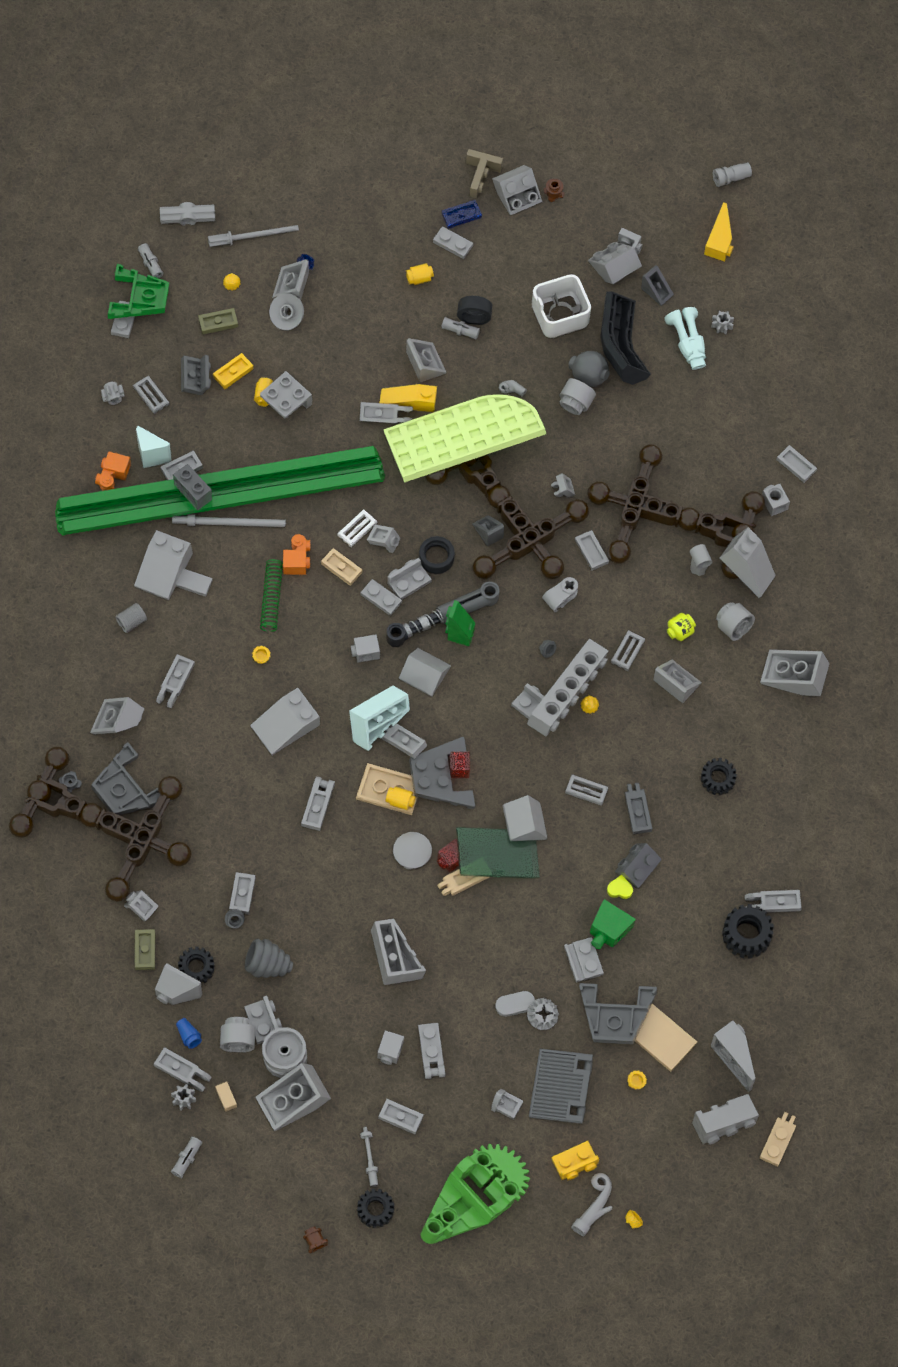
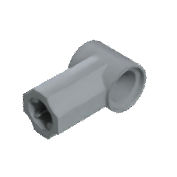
(700, 559)

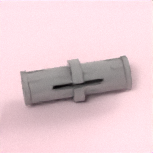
(150, 261)
(460, 328)
(179, 1168)

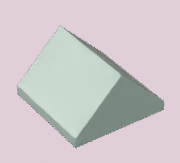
(152, 448)

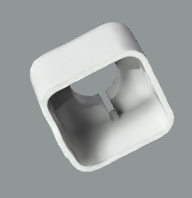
(558, 288)

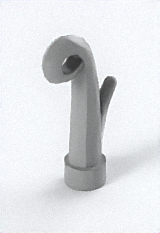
(596, 1209)

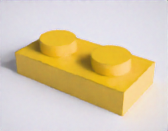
(233, 371)

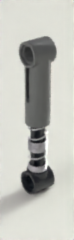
(470, 602)

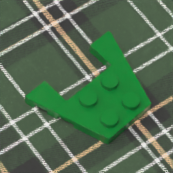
(147, 295)

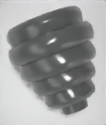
(267, 959)

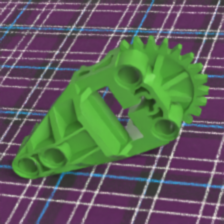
(463, 1206)

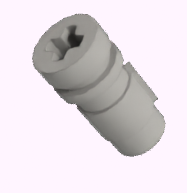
(725, 175)

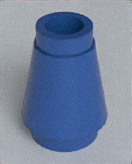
(189, 1035)

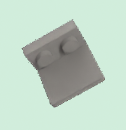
(286, 395)

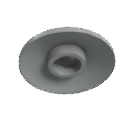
(279, 309)

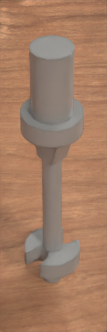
(371, 1170)

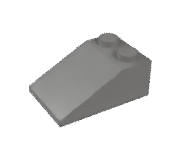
(749, 561)
(163, 564)
(796, 671)
(286, 721)
(733, 1049)
(293, 1096)

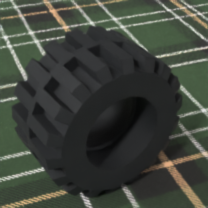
(743, 945)

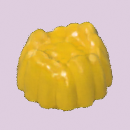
(231, 282)
(261, 654)
(589, 704)
(636, 1080)
(633, 1219)

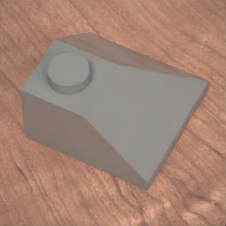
(117, 715)
(177, 986)

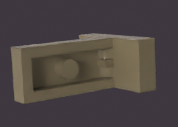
(484, 163)

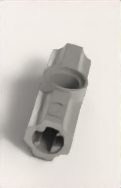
(187, 213)

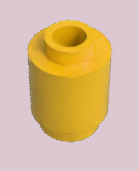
(419, 274)
(260, 386)
(400, 798)

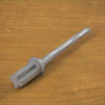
(223, 239)

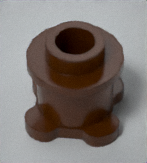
(554, 189)
(314, 1239)

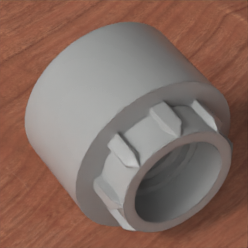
(576, 396)
(734, 620)
(237, 1035)

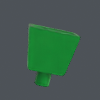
(610, 925)

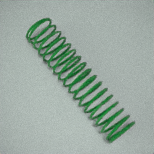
(263, 624)

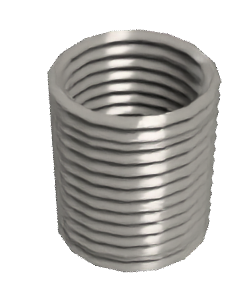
(131, 617)

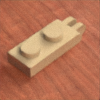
(457, 883)
(778, 1140)

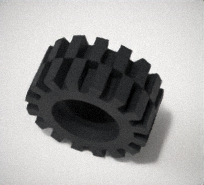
(719, 765)
(194, 954)
(378, 1196)

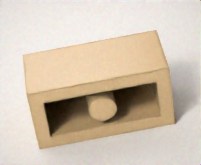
(226, 1096)

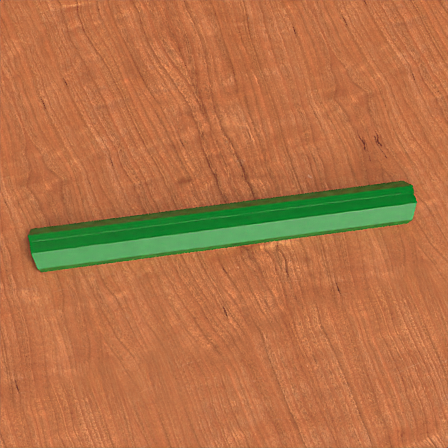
(228, 489)

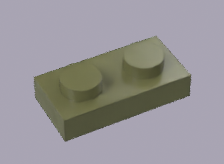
(218, 321)
(145, 949)

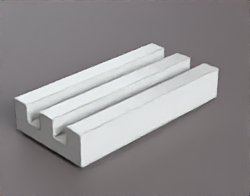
(346, 539)

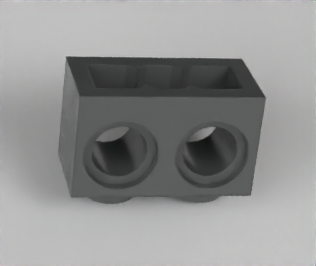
(192, 487)

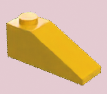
(720, 239)
(416, 396)

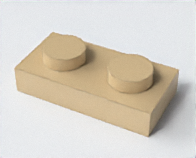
(341, 567)

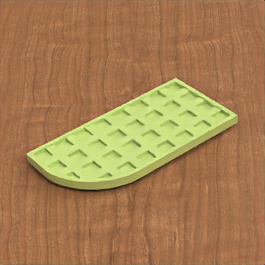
(461, 434)

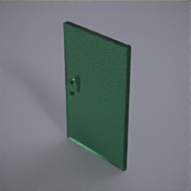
(488, 850)

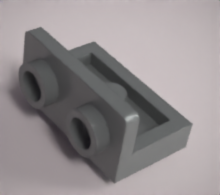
(195, 374)
(638, 864)

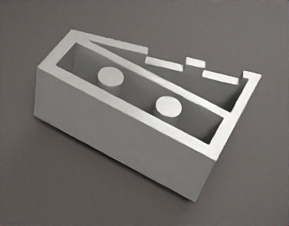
(394, 954)
(725, 1119)

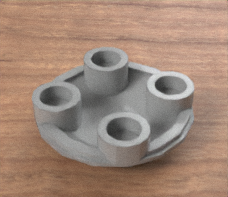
(412, 850)

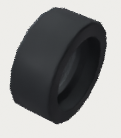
(474, 310)
(440, 542)

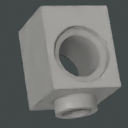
(775, 506)
(366, 648)
(390, 1048)

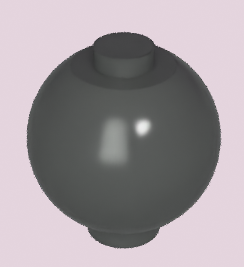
(589, 368)

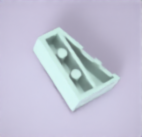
(377, 714)

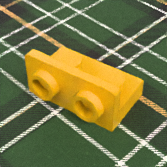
(575, 1160)

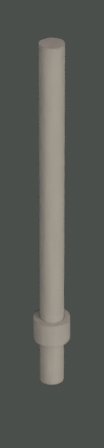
(191, 520)

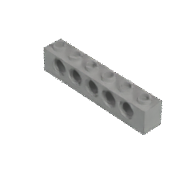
(540, 717)

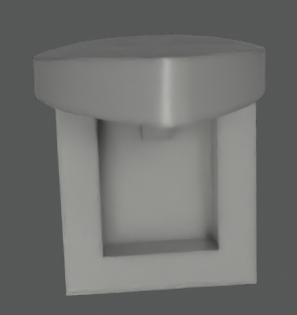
(506, 1104)

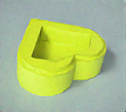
(620, 888)

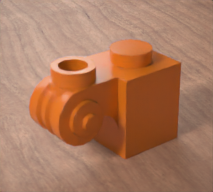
(113, 467)
(295, 560)

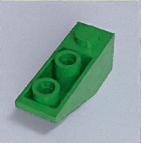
(459, 625)

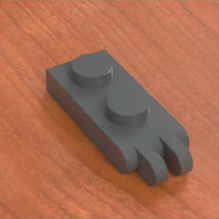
(638, 809)

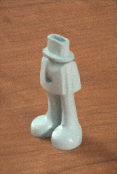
(693, 346)

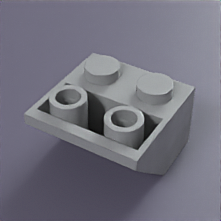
(517, 189)
(615, 262)

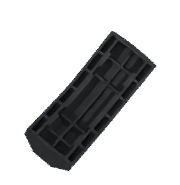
(617, 340)

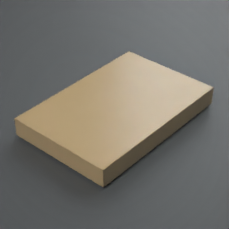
(377, 782)
(664, 1039)

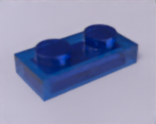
(461, 214)

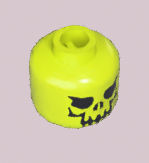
(681, 626)

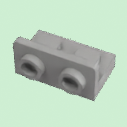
(408, 579)
(528, 700)
(262, 1018)

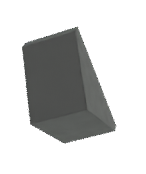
(656, 286)
(489, 529)

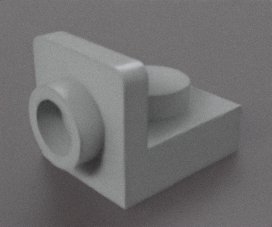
(631, 239)
(384, 537)
(140, 904)

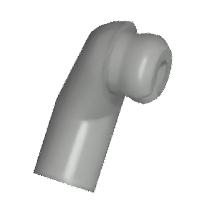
(512, 386)

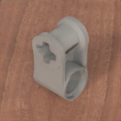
(559, 595)

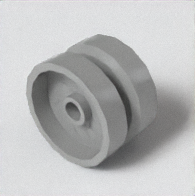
(275, 1048)

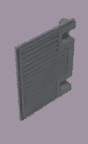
(560, 1086)

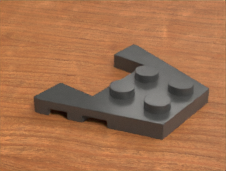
(432, 775)
(118, 788)
(616, 1021)

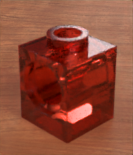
(459, 764)
(448, 856)

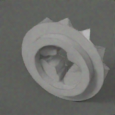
(537, 1020)

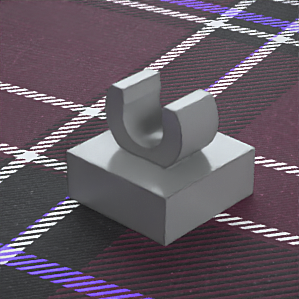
(565, 486)

